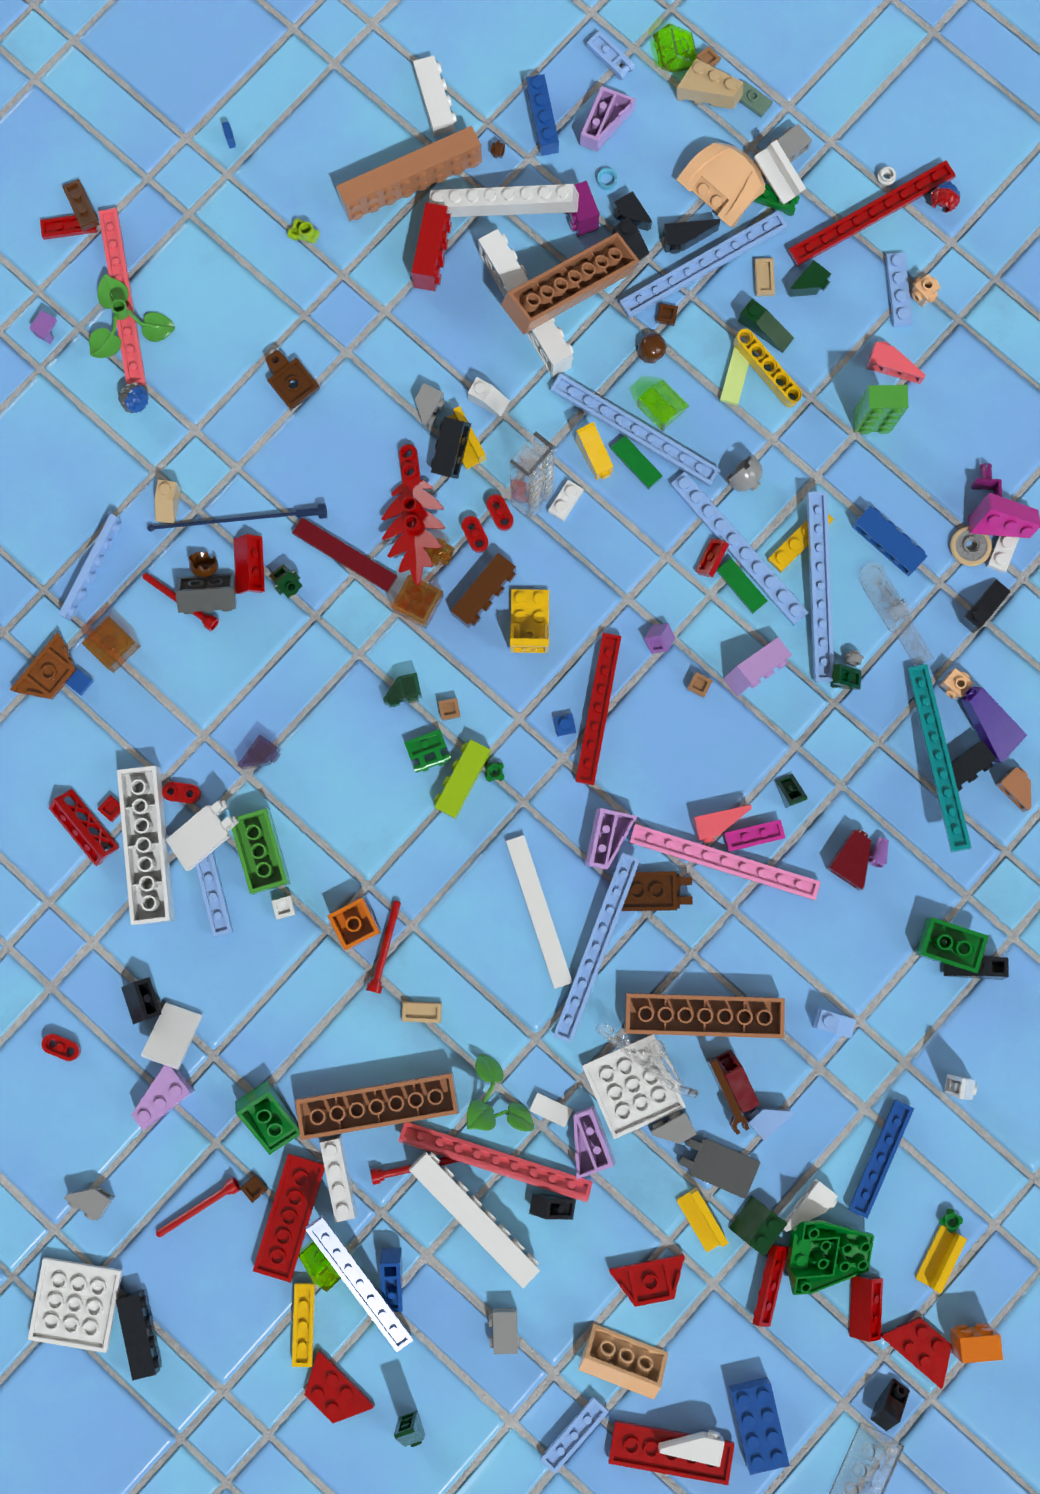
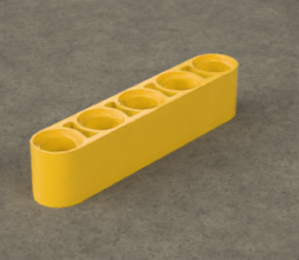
(768, 377)

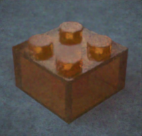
(417, 602)
(111, 644)

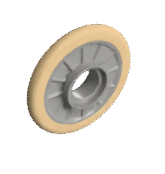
(965, 556)

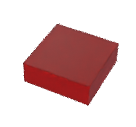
(110, 808)

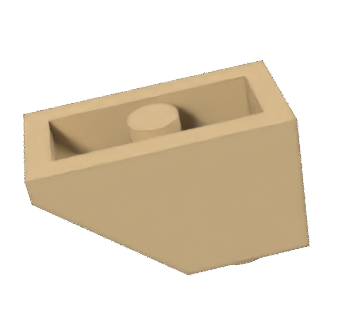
(166, 501)

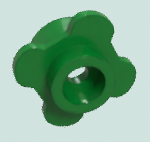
(490, 775)
(957, 1220)

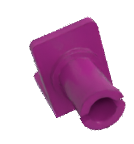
(986, 482)

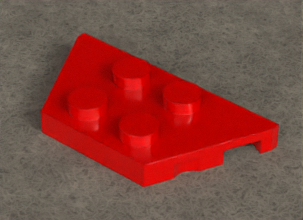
(650, 1280)
(922, 1348)
(334, 1392)

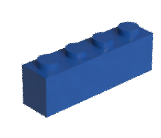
(542, 115)
(889, 541)

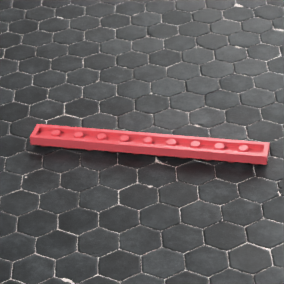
(118, 270)
(495, 1161)

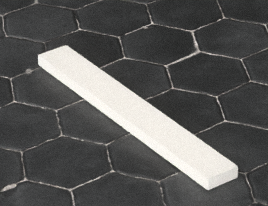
(539, 912)

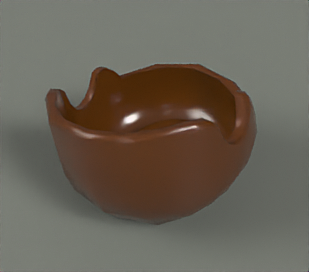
(651, 348)
(202, 564)

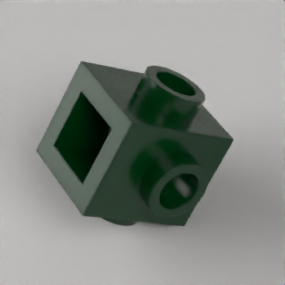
(286, 581)

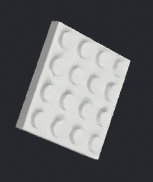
(629, 1093)
(75, 1304)

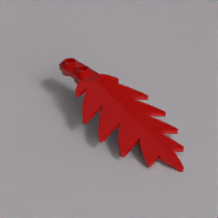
(413, 518)

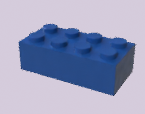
(759, 1426)

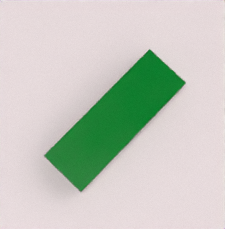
(636, 462)
(741, 586)

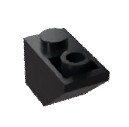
(890, 1405)

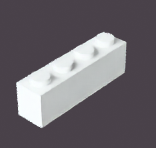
(434, 95)
(338, 1179)

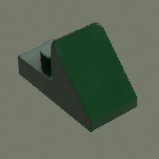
(845, 677)

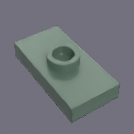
(755, 100)

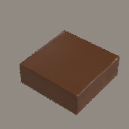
(667, 314)
(254, 1188)

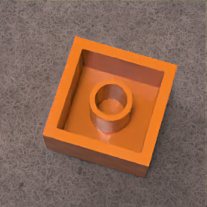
(354, 924)
(976, 1343)

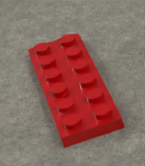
(289, 1217)
(637, 1448)

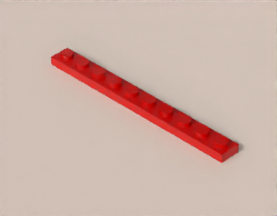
(871, 213)

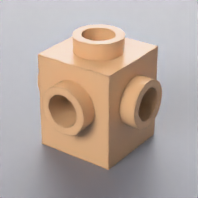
(925, 290)
(956, 684)

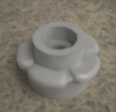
(854, 658)

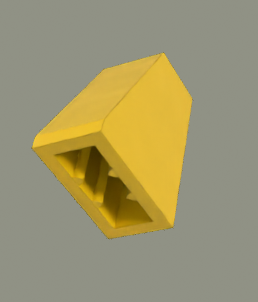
(594, 451)

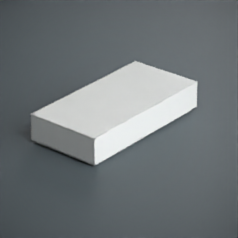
(551, 1109)

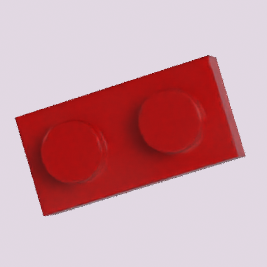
(712, 557)

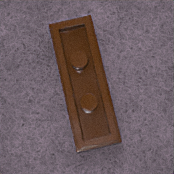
(80, 205)

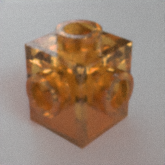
(441, 556)

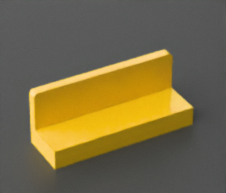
(474, 452)
(701, 1220)
(940, 1259)

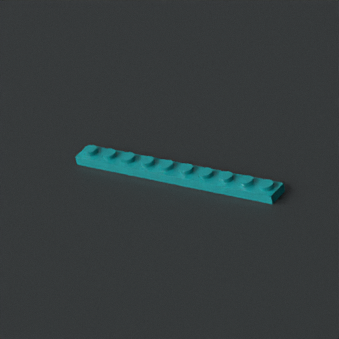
(939, 758)

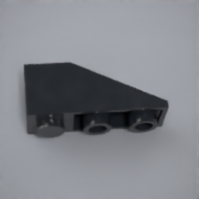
(990, 968)

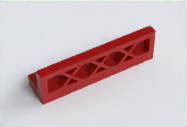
(80, 828)

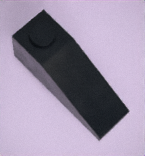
(685, 234)
(985, 606)

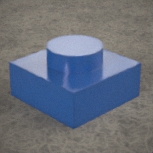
(565, 725)

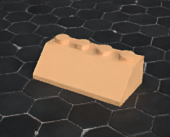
(623, 1361)

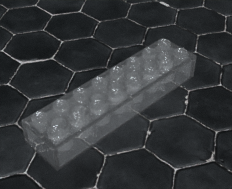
(532, 475)

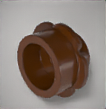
(498, 149)

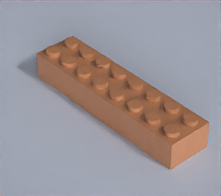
(410, 173)
(569, 283)
(704, 1015)
(377, 1106)

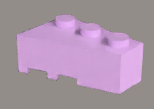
(605, 117)
(758, 666)
(606, 837)
(162, 1096)
(591, 1143)

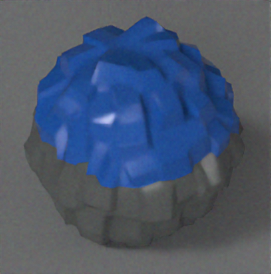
(133, 397)

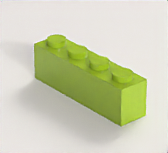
(462, 779)

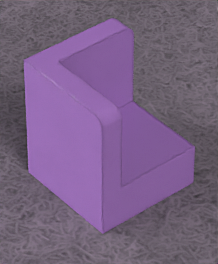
(42, 326)
(659, 638)

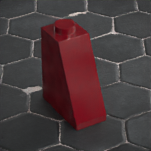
(852, 859)
(738, 1081)

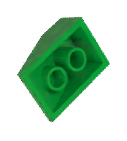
(951, 944)
(267, 1117)

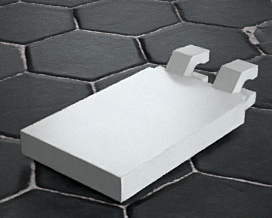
(201, 835)

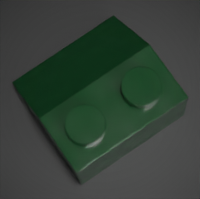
(758, 1225)

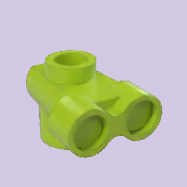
(303, 231)

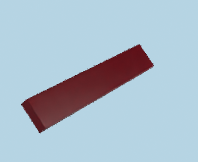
(344, 555)

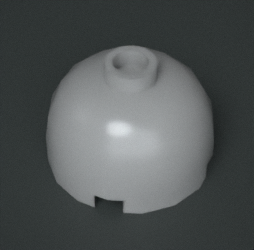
(746, 475)

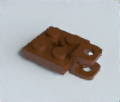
(283, 373)

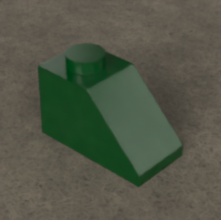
(811, 281)

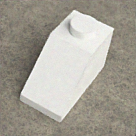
(487, 397)

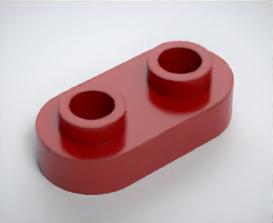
(500, 513)
(475, 535)
(180, 792)
(61, 1048)

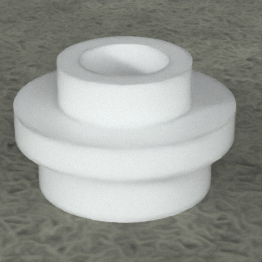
(890, 172)

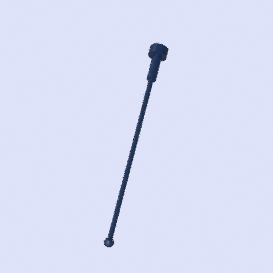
(321, 511)

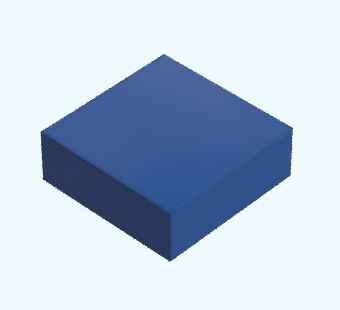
(229, 135)
(79, 682)

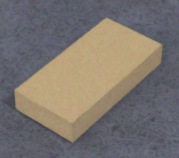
(764, 277)
(421, 1012)

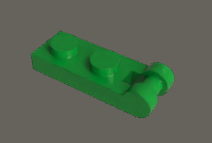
(771, 200)

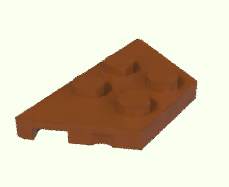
(47, 672)

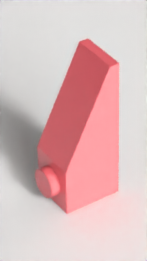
(892, 362)
(714, 824)

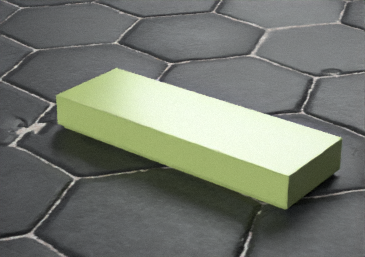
(734, 379)

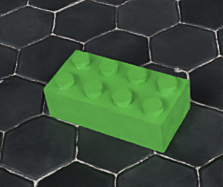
(880, 408)
(260, 852)

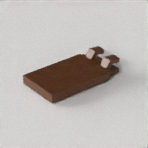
(657, 892)
(728, 1096)

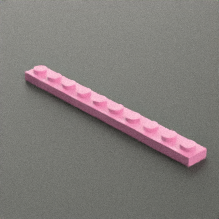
(725, 862)

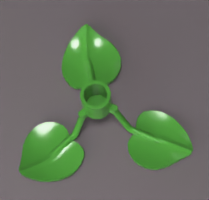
(113, 295)
(481, 1115)

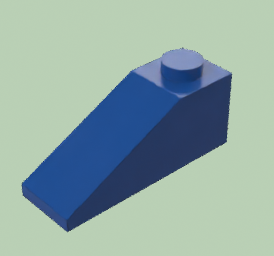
(392, 1277)

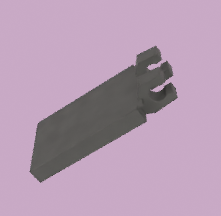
(721, 1166)

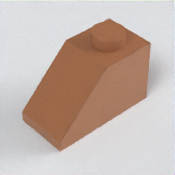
(1017, 788)

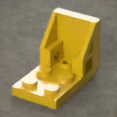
(529, 621)

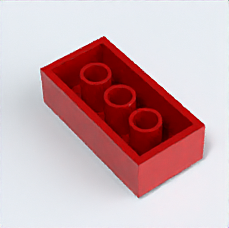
(430, 247)

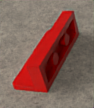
(249, 564)
(866, 1308)

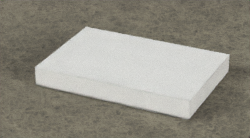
(171, 1036)

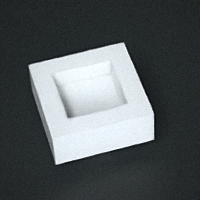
(283, 907)

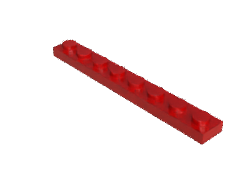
(598, 709)

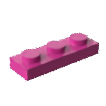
(754, 835)

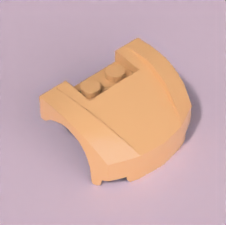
(724, 180)

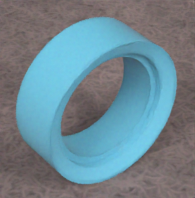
(607, 171)

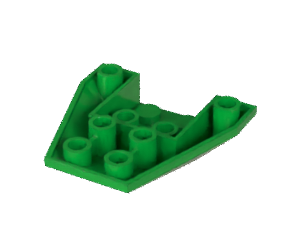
(826, 1255)

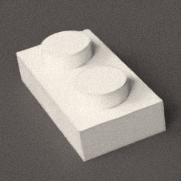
(565, 500)
(1002, 553)

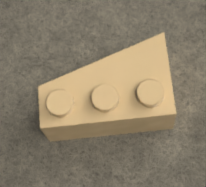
(710, 86)

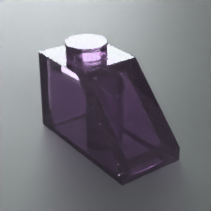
(260, 754)

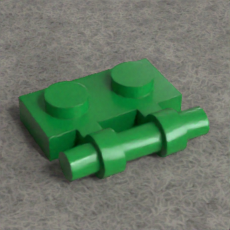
(425, 745)

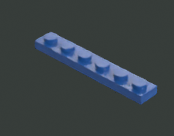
(880, 1159)

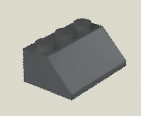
(206, 593)

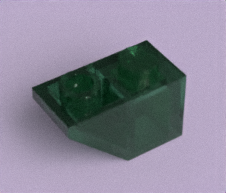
(403, 689)

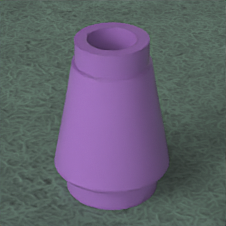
(879, 853)

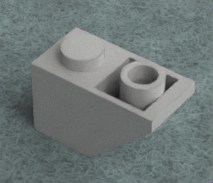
(428, 403)
(675, 1129)
(91, 1201)

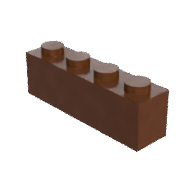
(483, 591)

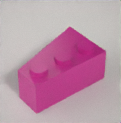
(1003, 518)

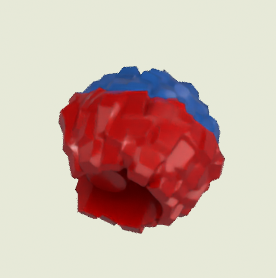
(946, 195)

